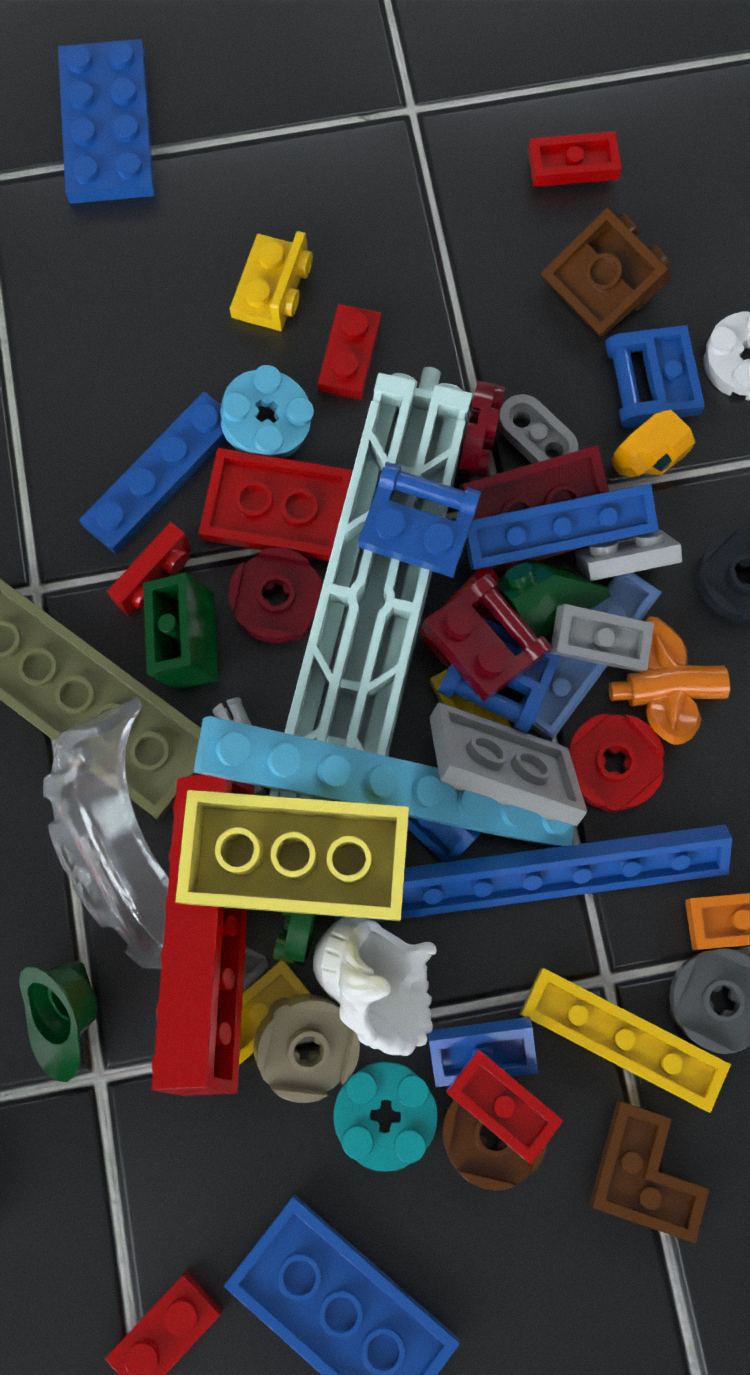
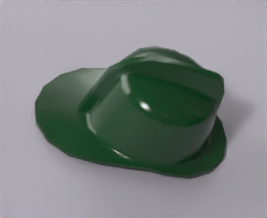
(57, 1013)

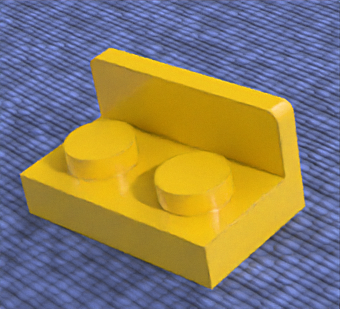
(271, 280)

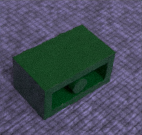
(180, 631)

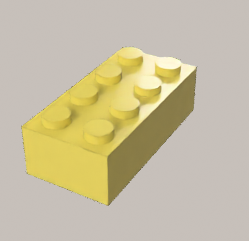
(293, 855)

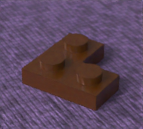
(630, 1178)

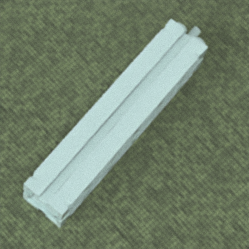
(369, 601)

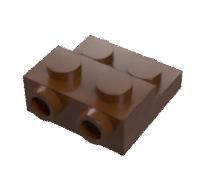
(607, 272)

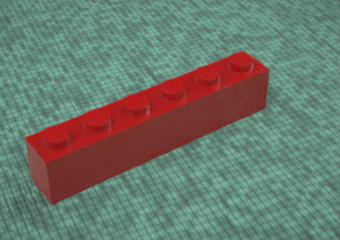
(199, 978)

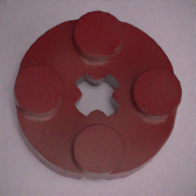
(481, 429)
(260, 575)

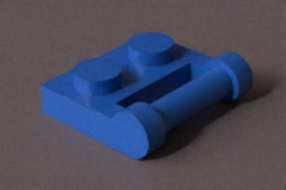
(669, 372)
(415, 534)
(531, 683)

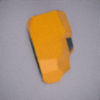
(654, 446)

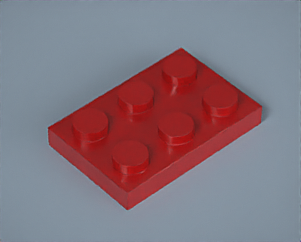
(274, 503)

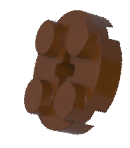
(478, 1164)

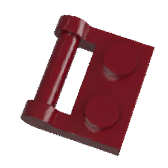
(473, 644)

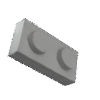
(628, 556)
(602, 638)

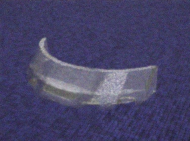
(102, 840)

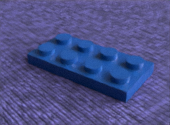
(105, 121)
(336, 1302)

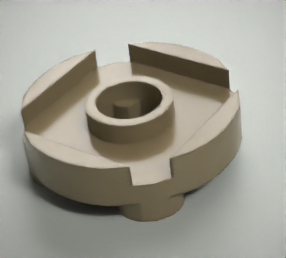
(285, 1026)

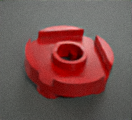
(642, 762)

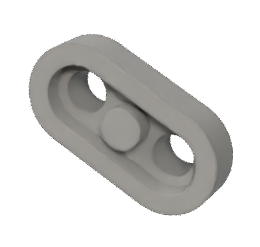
(542, 432)

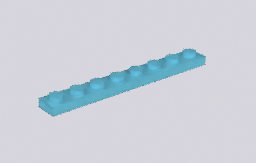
(357, 776)

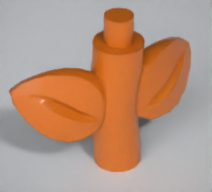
(671, 686)

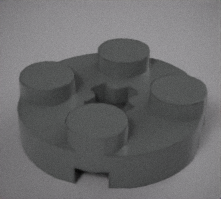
(692, 1006)

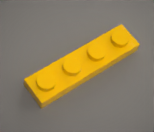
(625, 1040)

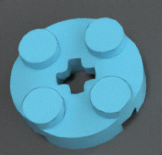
(272, 390)

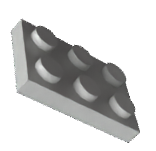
(506, 765)

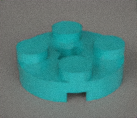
(406, 1139)

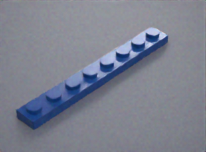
(565, 871)

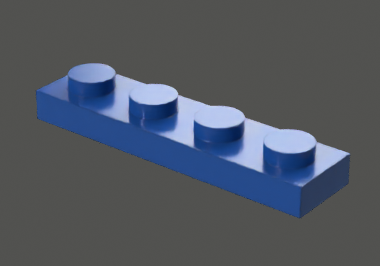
(156, 475)
(561, 526)

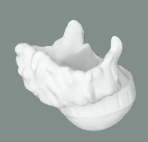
(376, 983)

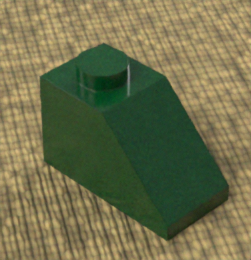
(538, 588)

